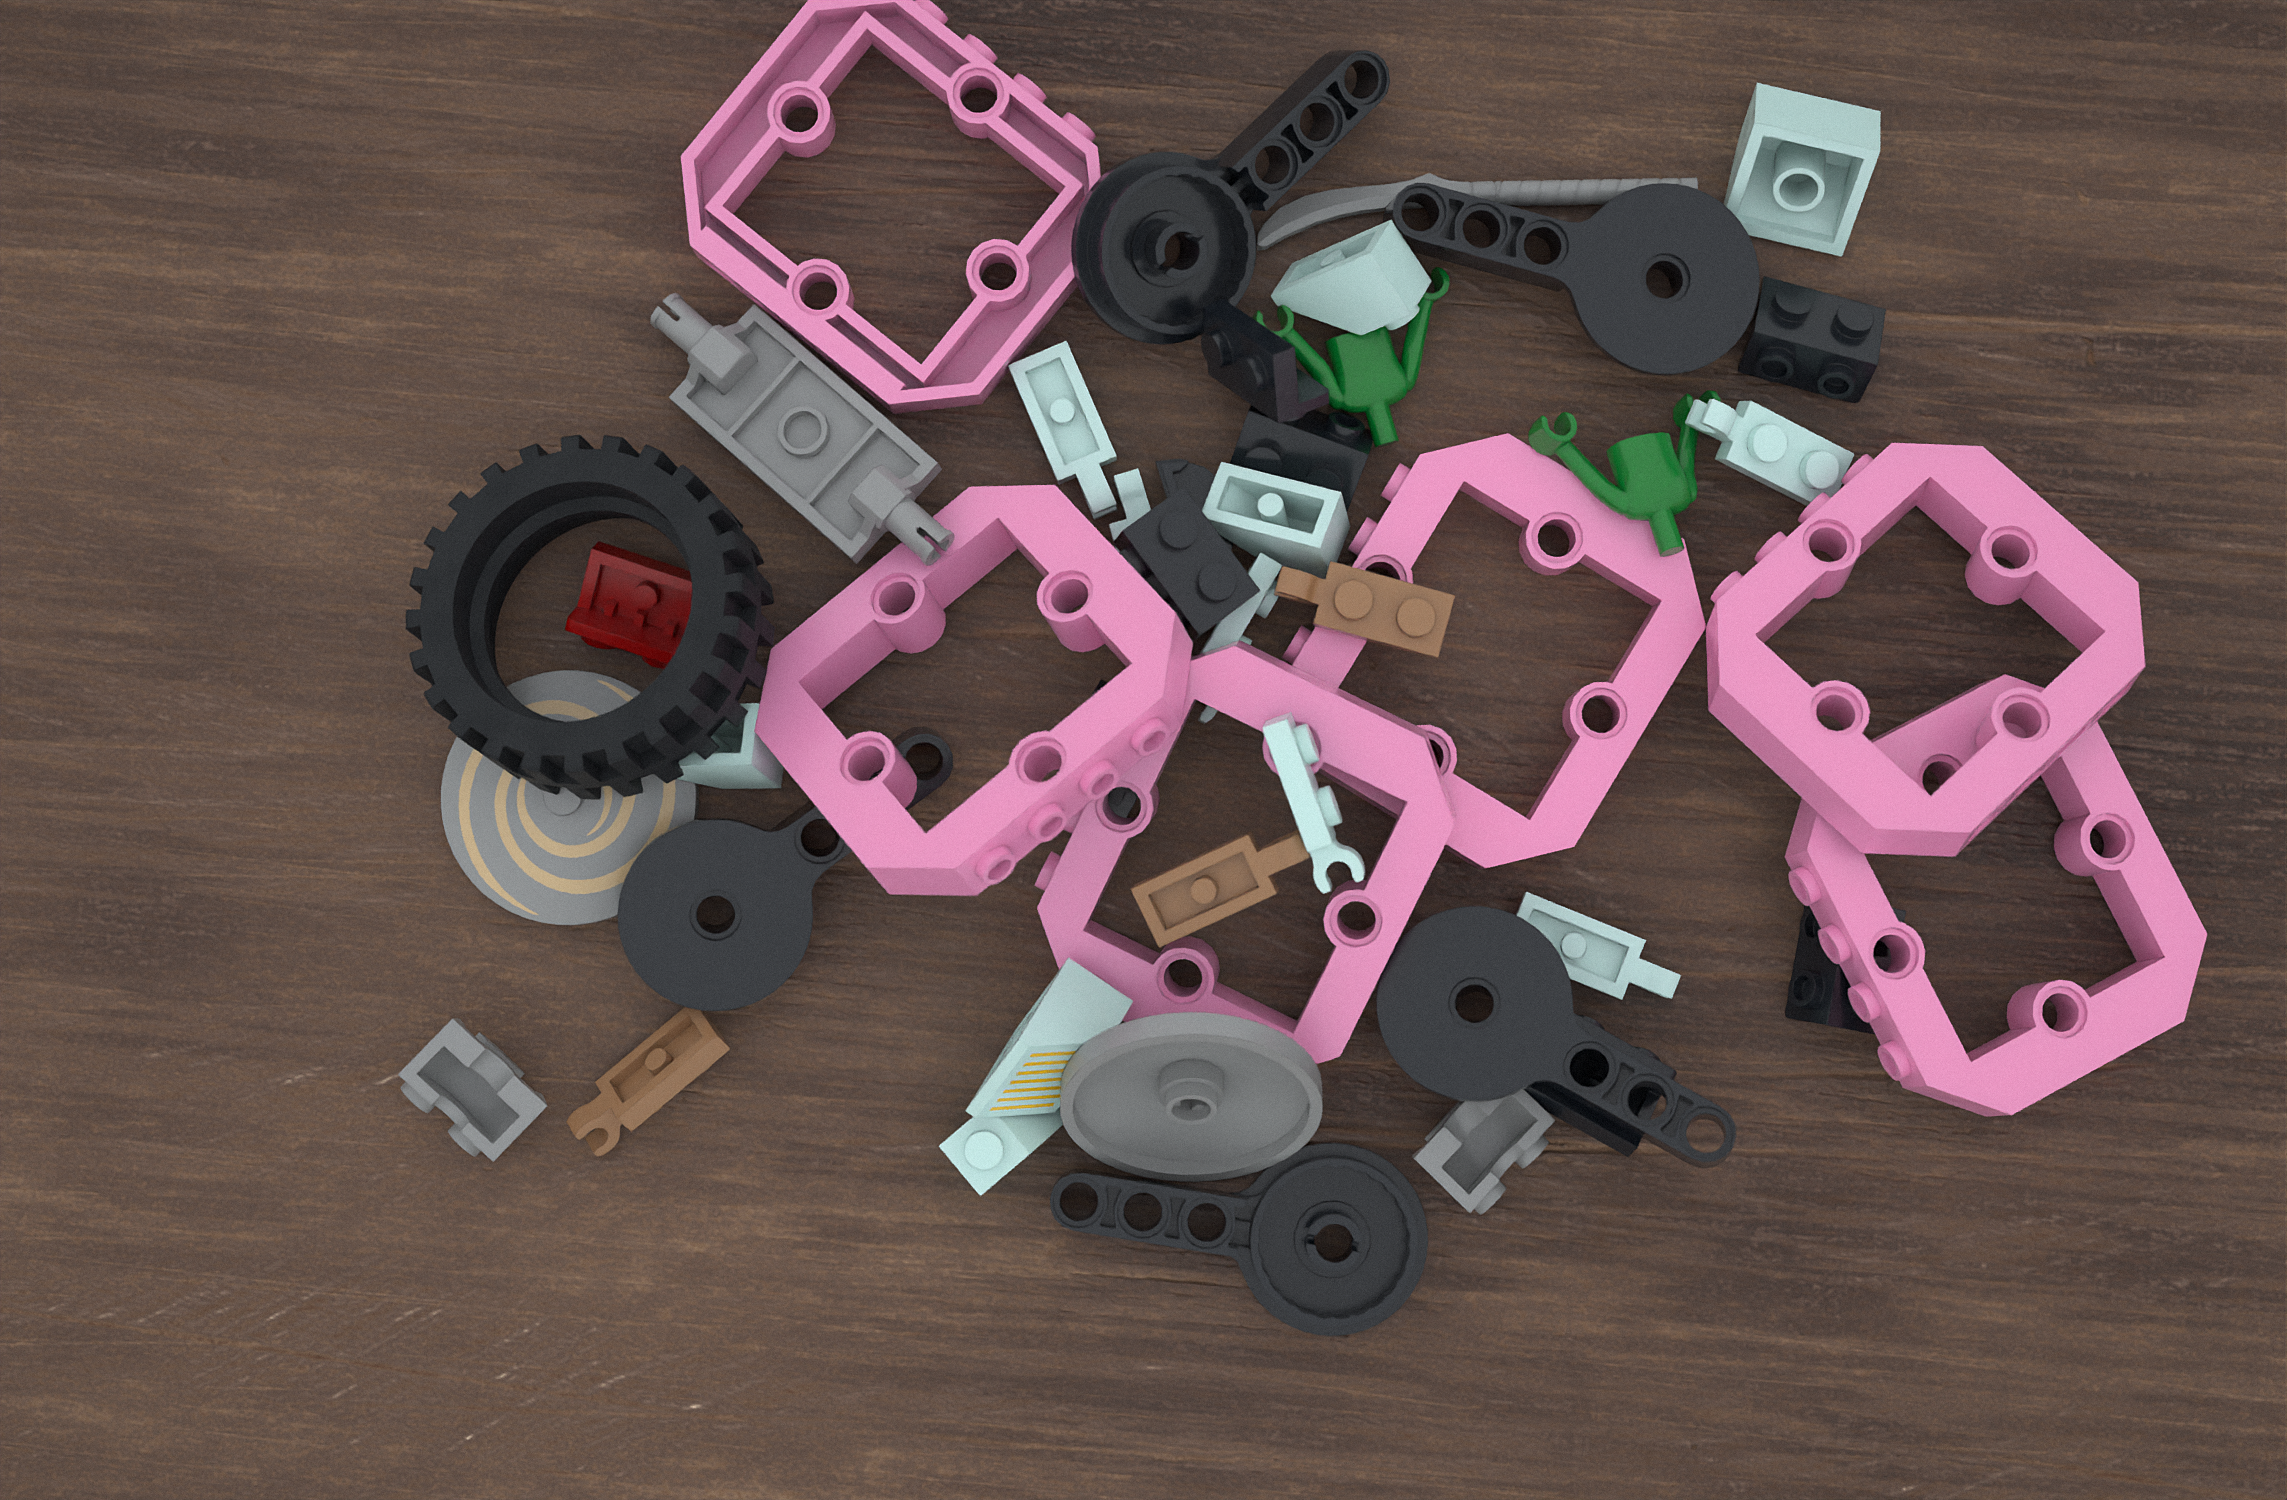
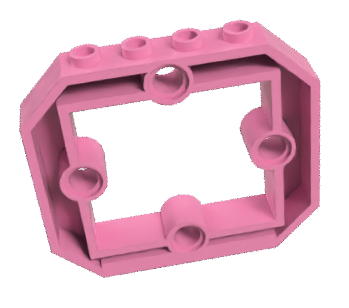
(752, 135)
(1531, 494)
(1989, 516)
(1347, 736)
(1015, 809)
(2091, 1023)

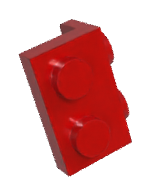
(632, 604)

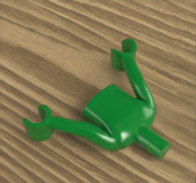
(1365, 366)
(1647, 472)

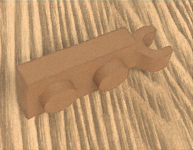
(1372, 607)
(1215, 884)
(649, 1078)

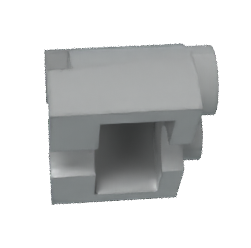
(474, 1088)
(1480, 1142)

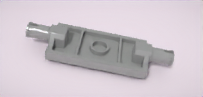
(803, 431)

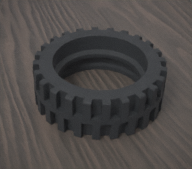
(499, 536)

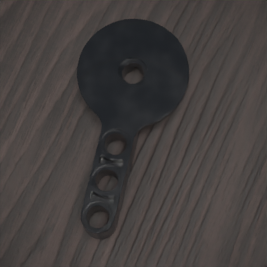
(1207, 206)
(1607, 263)
(765, 879)
(1525, 1037)
(1274, 1229)

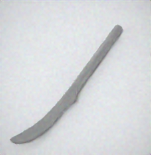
(1346, 202)

